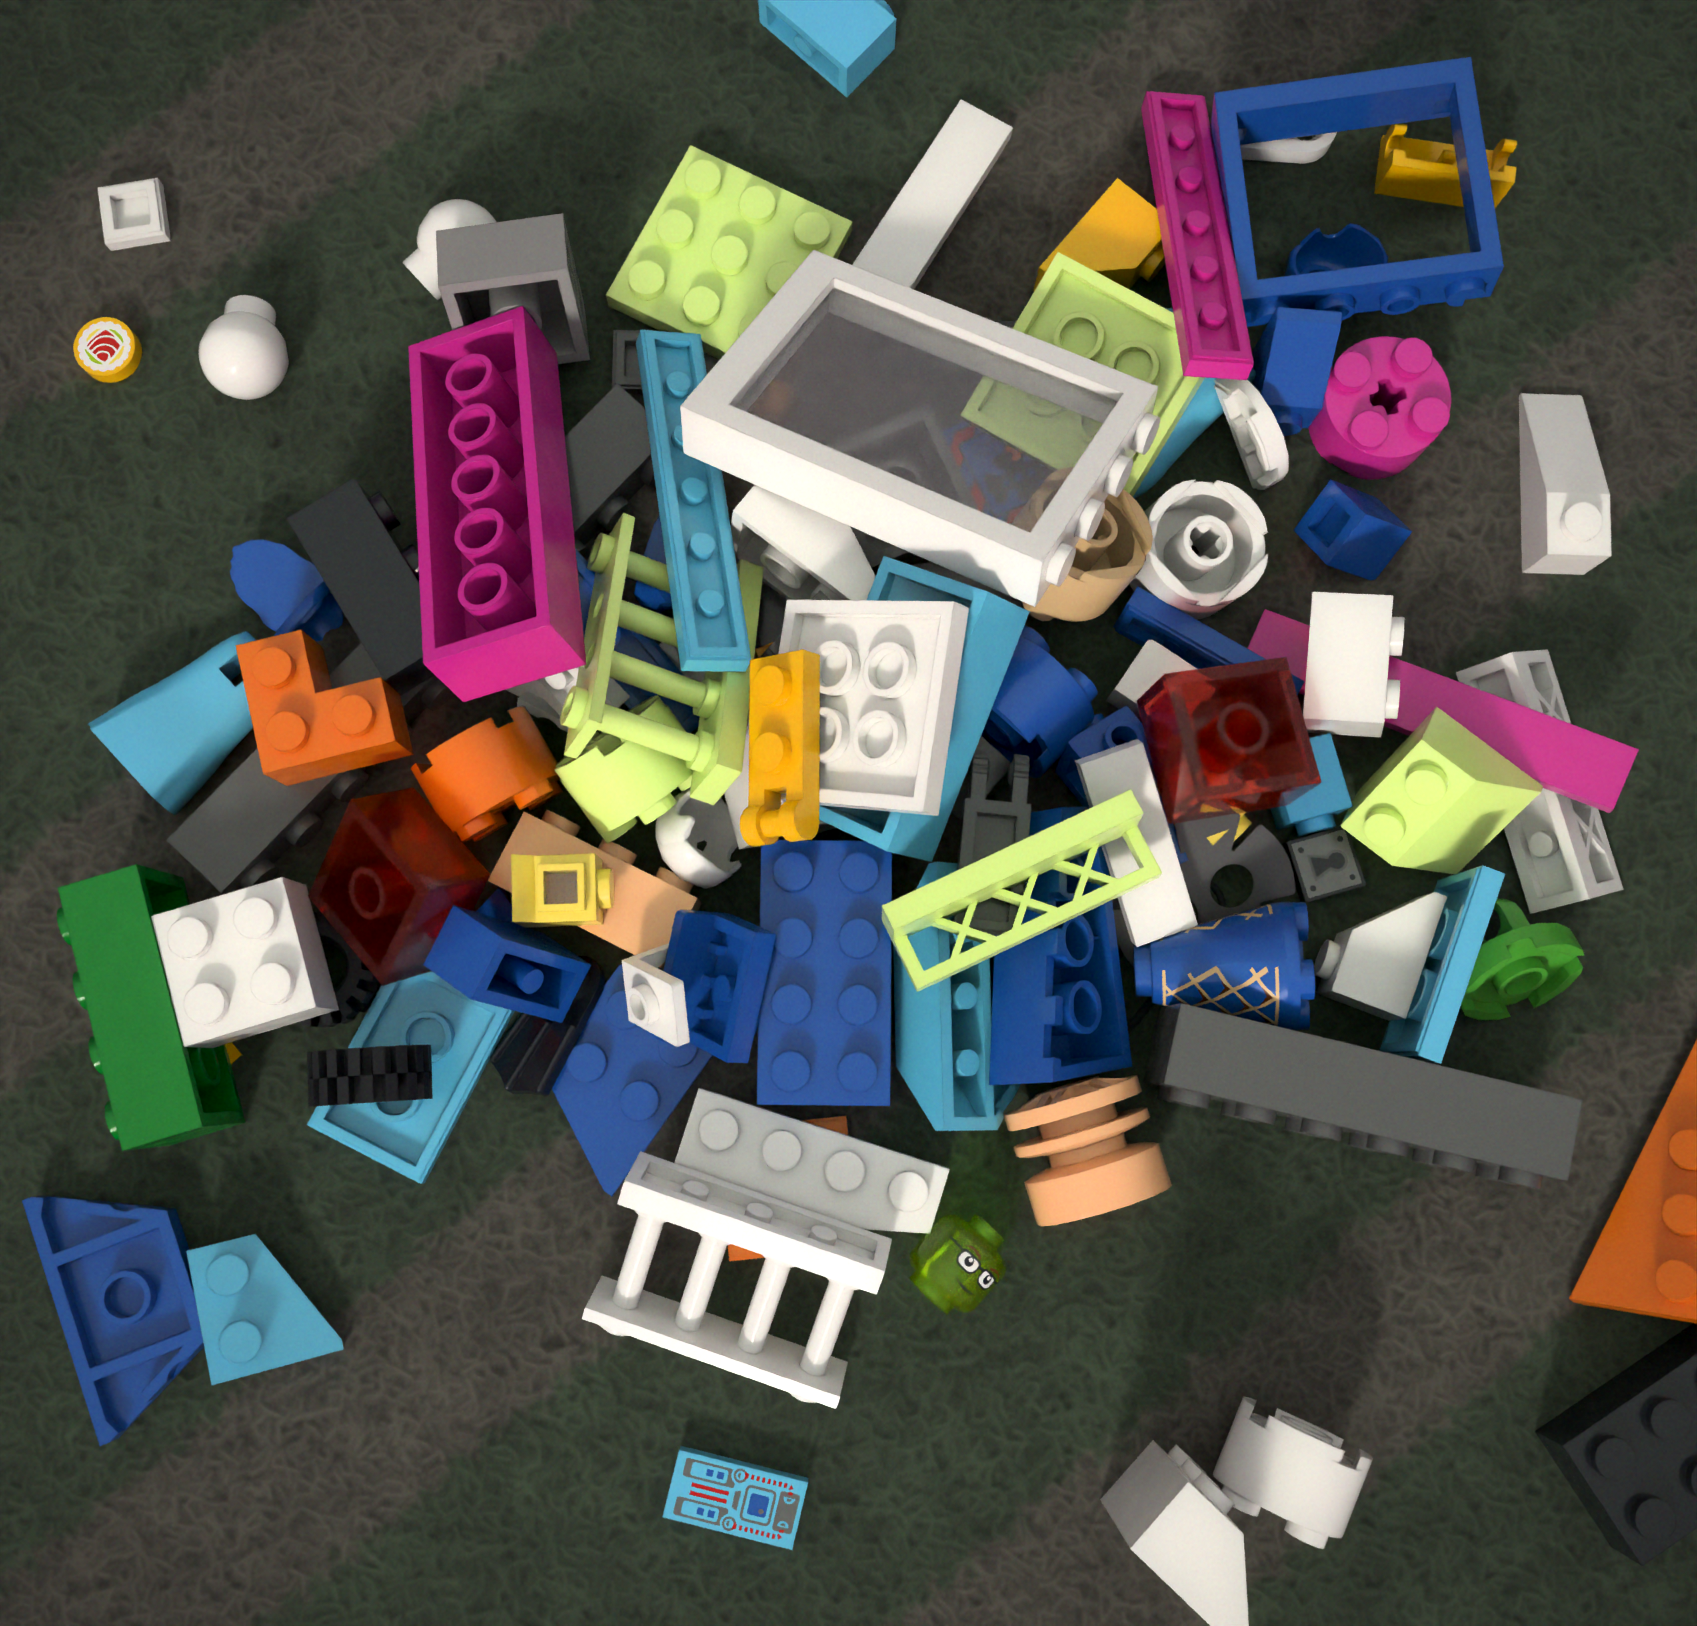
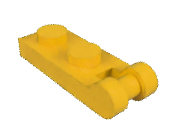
(783, 749)

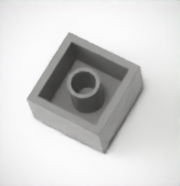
(512, 266)

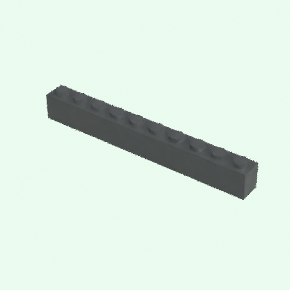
(257, 819)

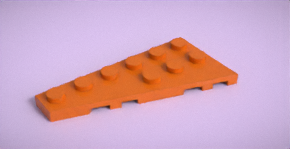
(1650, 1240)

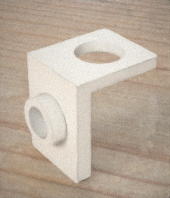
(655, 997)

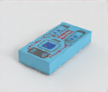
(735, 1497)

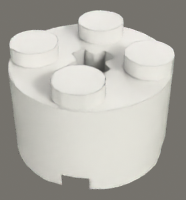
(1230, 543)
(1291, 1472)

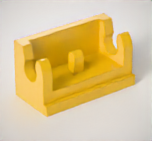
(1430, 170)

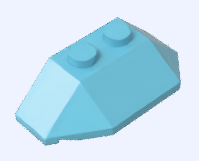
(947, 1033)

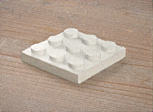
(882, 697)

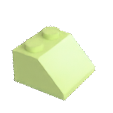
(1438, 798)

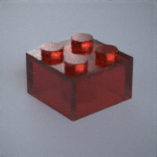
(1227, 740)
(394, 881)

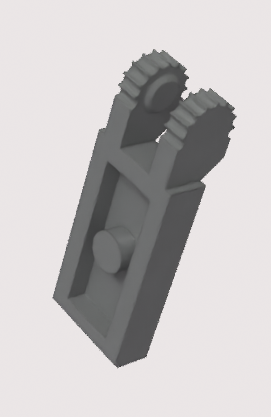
(990, 827)

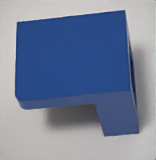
(1352, 531)

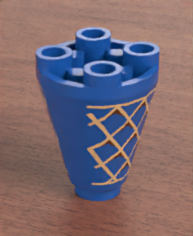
(1235, 966)

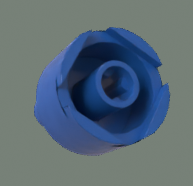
(1038, 705)

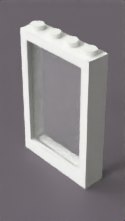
(922, 425)

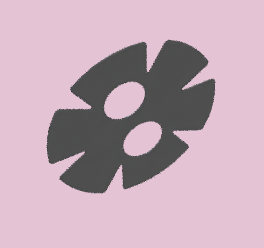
(1258, 853)

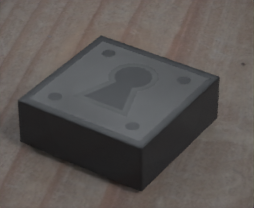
(1324, 864)

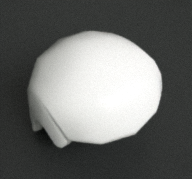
(691, 823)

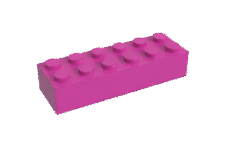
(493, 508)

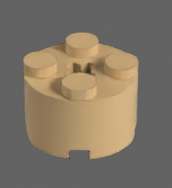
(1100, 565)

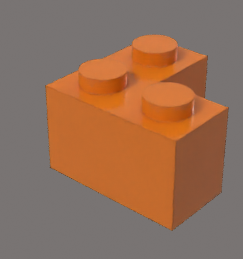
(307, 726)

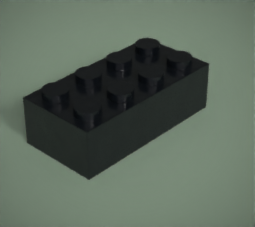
(1635, 1450)

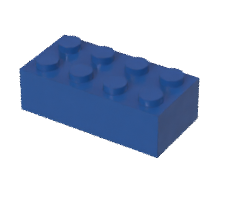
(829, 975)

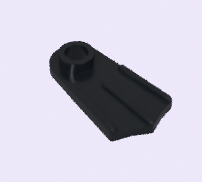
(538, 1047)

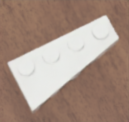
(811, 1165)

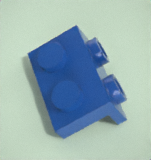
(723, 978)

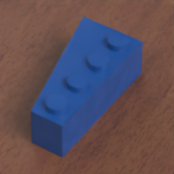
(1061, 991)

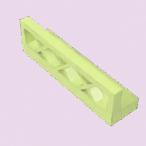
(1011, 867)

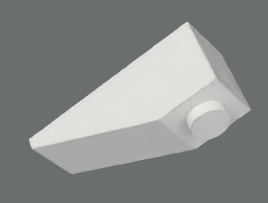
(1561, 487)

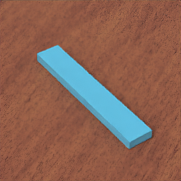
(691, 512)

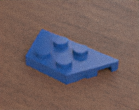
(622, 1085)
(120, 1299)

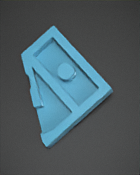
(253, 1311)

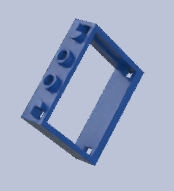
(1350, 104)

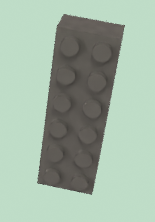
(1374, 1095)

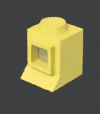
(560, 890)

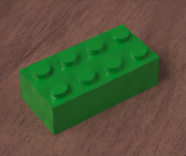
(152, 1081)

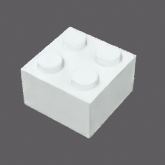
(244, 963)

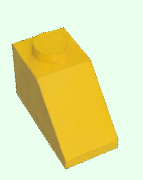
(1115, 238)

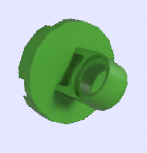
(1520, 964)

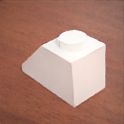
(1380, 959)

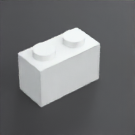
(1349, 664)

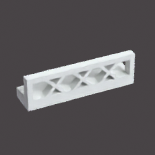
(1553, 841)

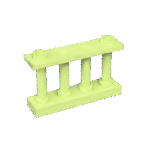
(718, 700)

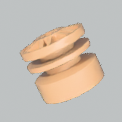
(1087, 1150)

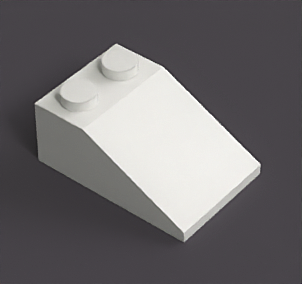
(799, 548)

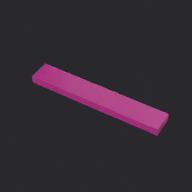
(1196, 238)
(1545, 748)

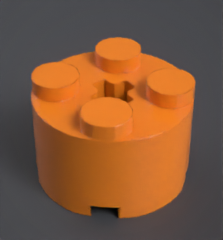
(488, 773)

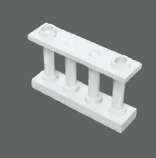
(741, 1217)

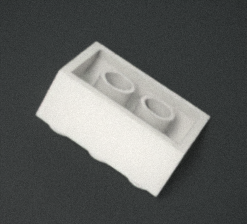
(1182, 1531)

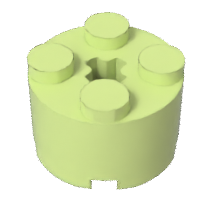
(623, 779)

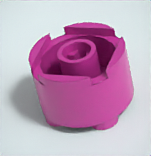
(1407, 411)

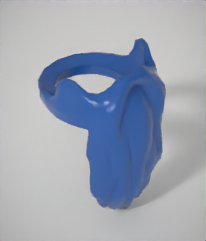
(284, 589)

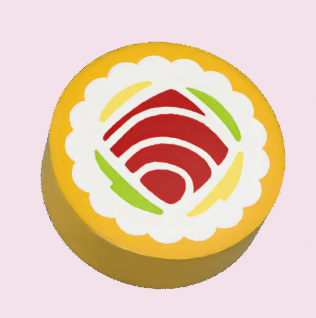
(107, 349)

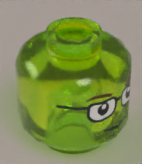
(958, 1263)

